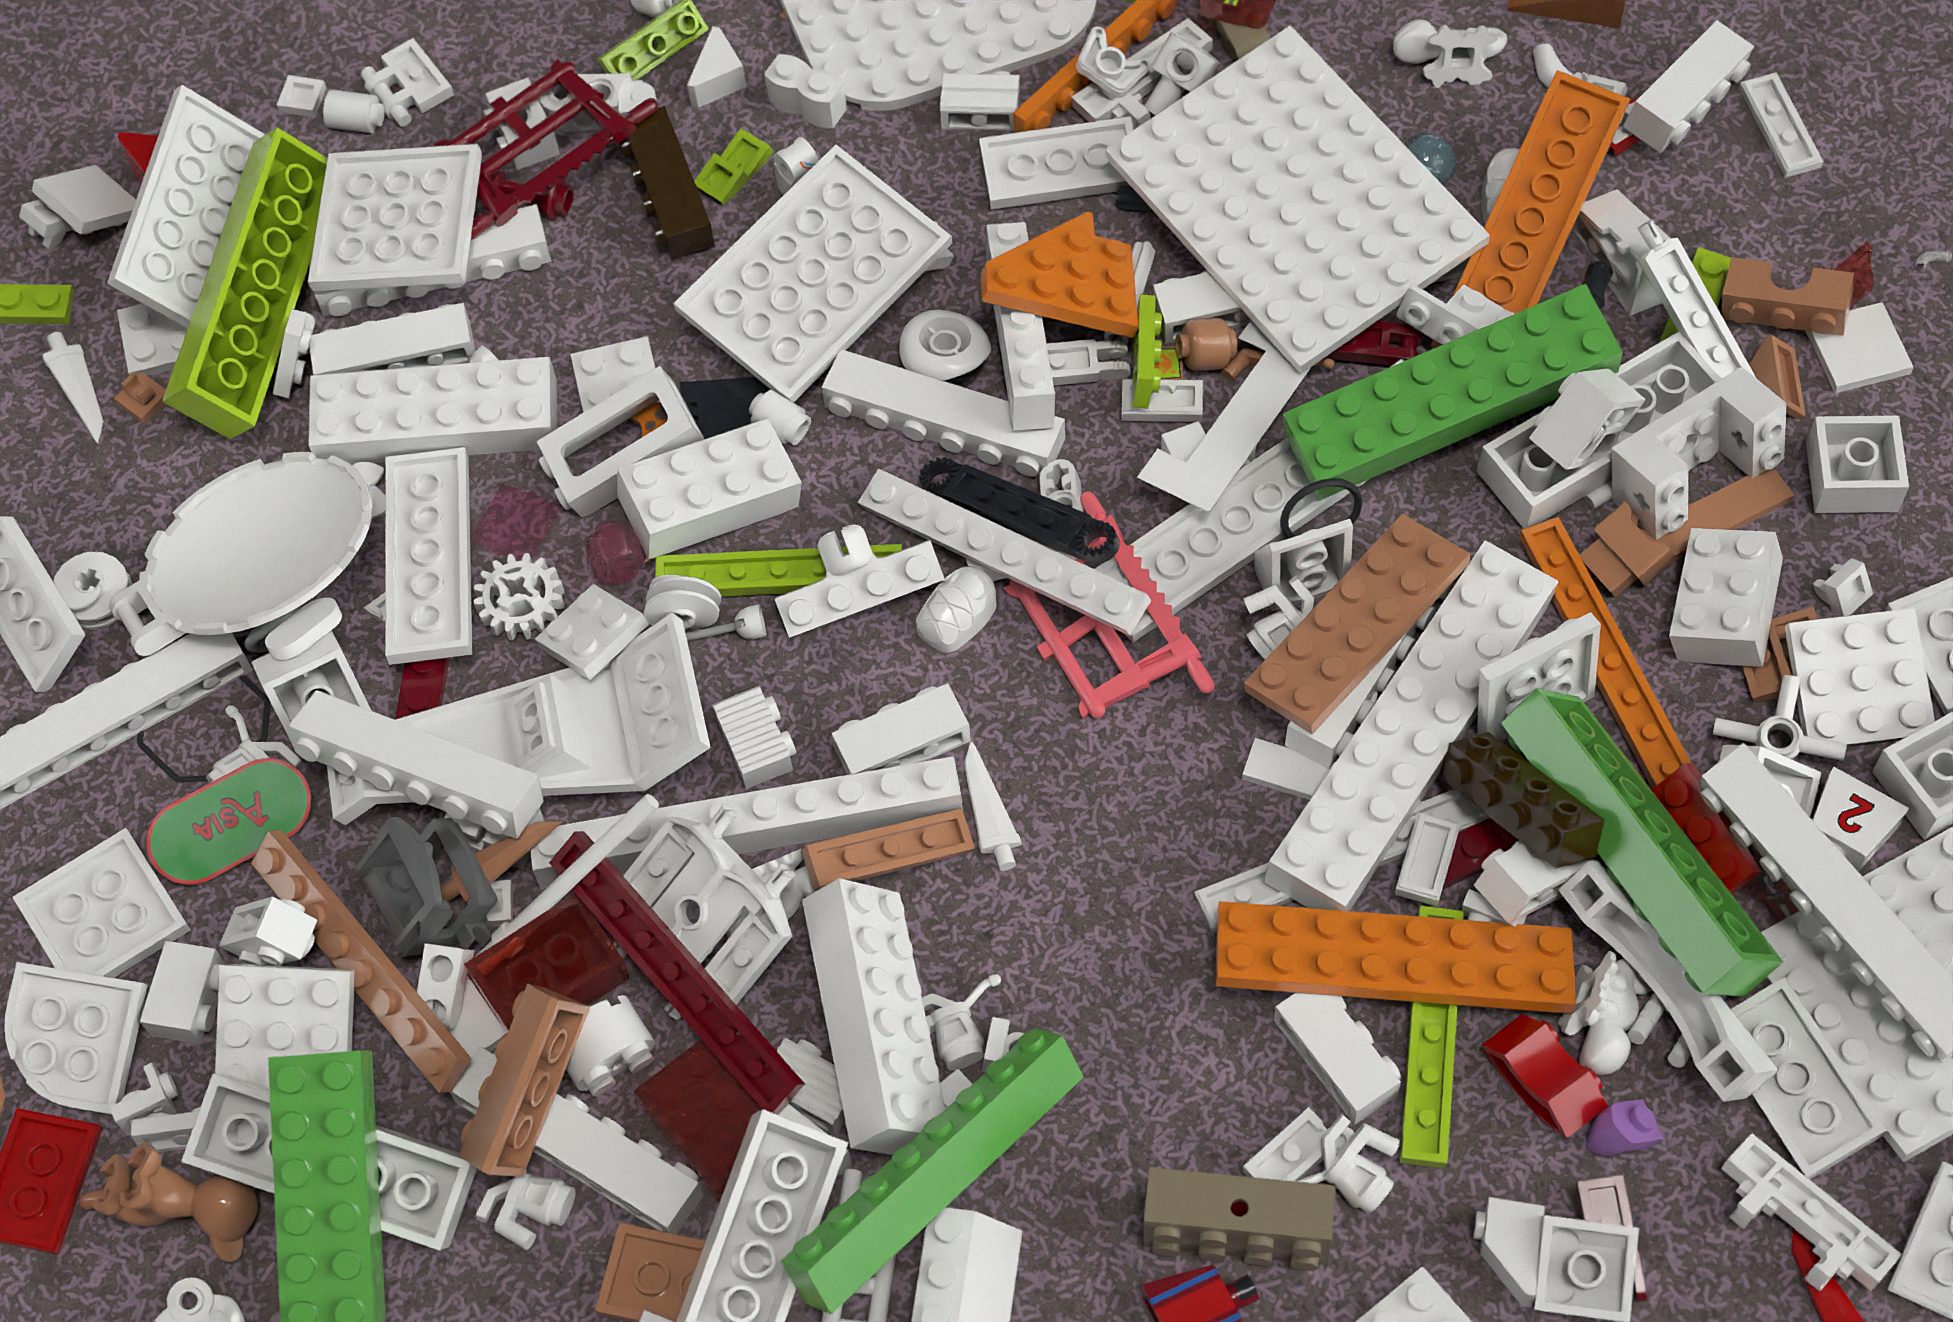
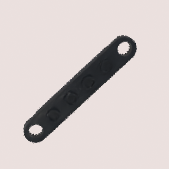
(1021, 510)

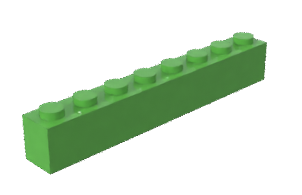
(931, 1170)

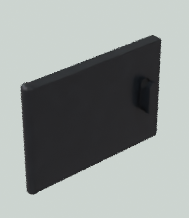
(721, 403)

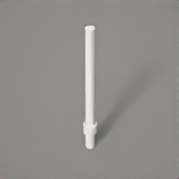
(579, 868)

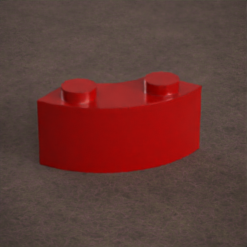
(1546, 1075)

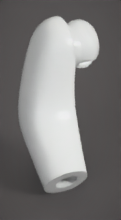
(1547, 64)

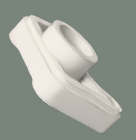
(1108, 65)

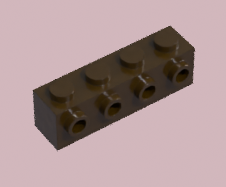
(668, 187)
(1523, 800)

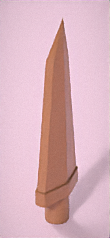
(500, 857)

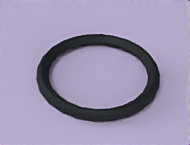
(1354, 490)

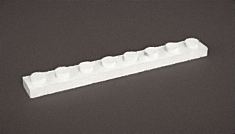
(1005, 552)

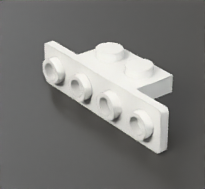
(1446, 322)

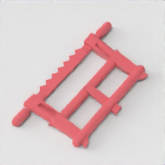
(1133, 675)

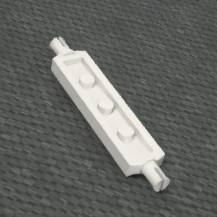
(1689, 302)

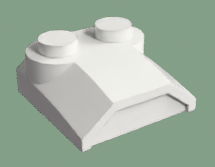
(1586, 1268)

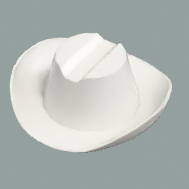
(943, 344)

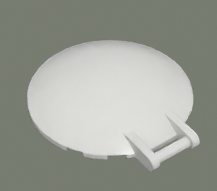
(248, 549)

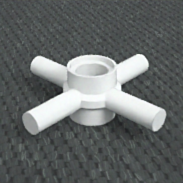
(1784, 722)

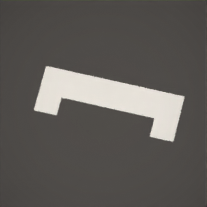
(1234, 432)

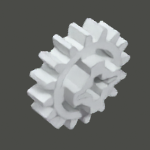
(518, 595)

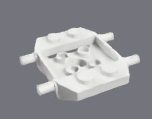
(696, 864)

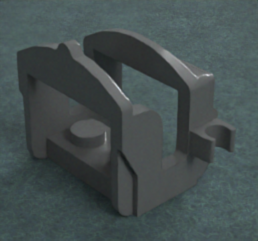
(408, 889)

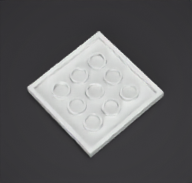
(395, 218)

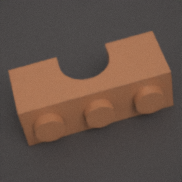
(1816, 307)

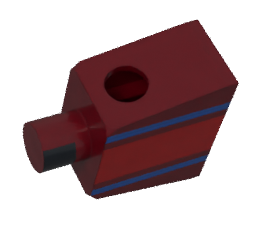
(1198, 1297)

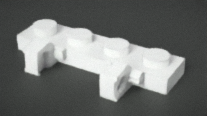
(1099, 105)
(1839, 1237)

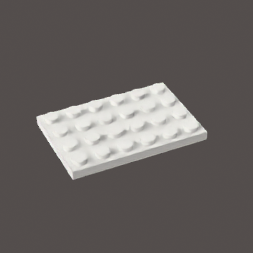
(182, 205)
(813, 274)

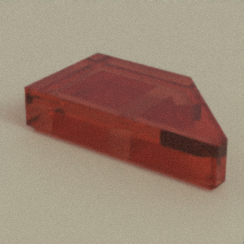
(1860, 265)

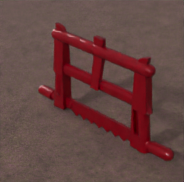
(585, 98)

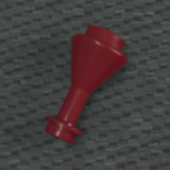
(554, 202)

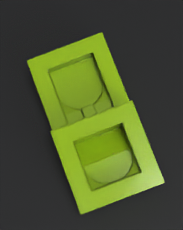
(734, 168)

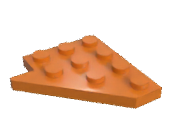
(1067, 278)

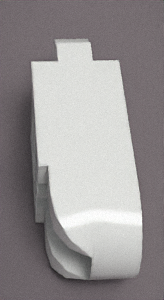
(618, 92)

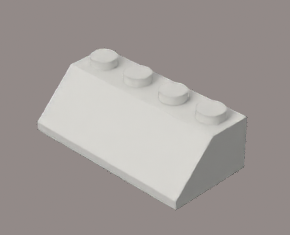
(967, 1269)

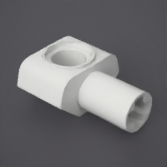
(1173, 81)

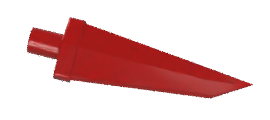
(1831, 1300)

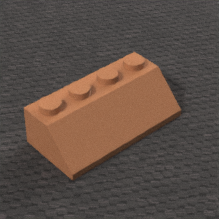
(523, 1081)

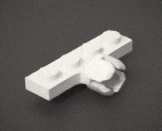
(856, 580)

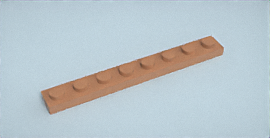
(376, 977)

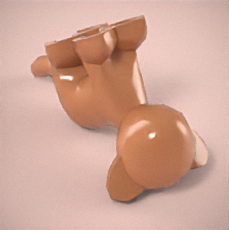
(159, 1194)

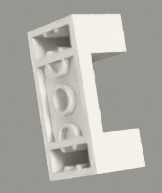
(1730, 417)

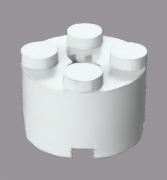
(609, 1044)

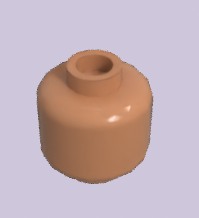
(1206, 344)

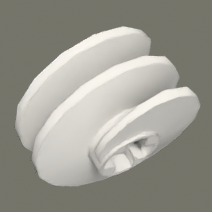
(89, 584)
(686, 597)

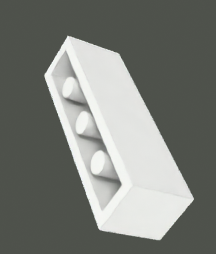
(1689, 86)
(399, 342)

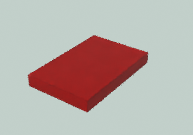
(42, 1177)

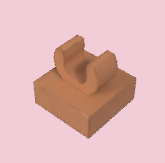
(140, 397)

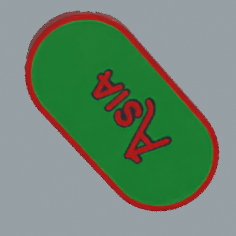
(227, 820)

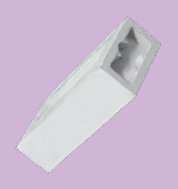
(599, 485)

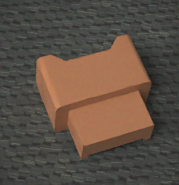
(1625, 552)

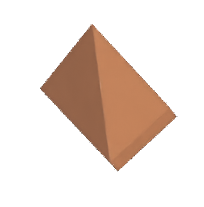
(1778, 370)

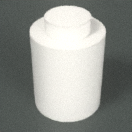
(353, 111)

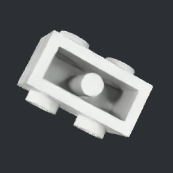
(269, 932)

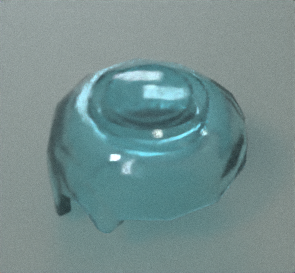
(1434, 155)

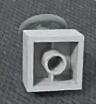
(295, 680)

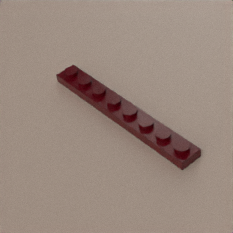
(682, 979)

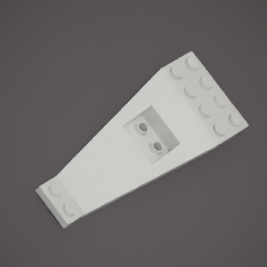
(576, 733)

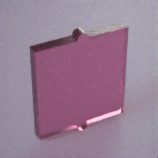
(515, 522)

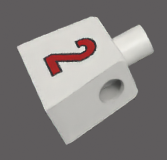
(1856, 817)

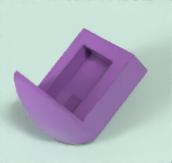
(1623, 1129)

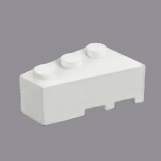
(1610, 235)

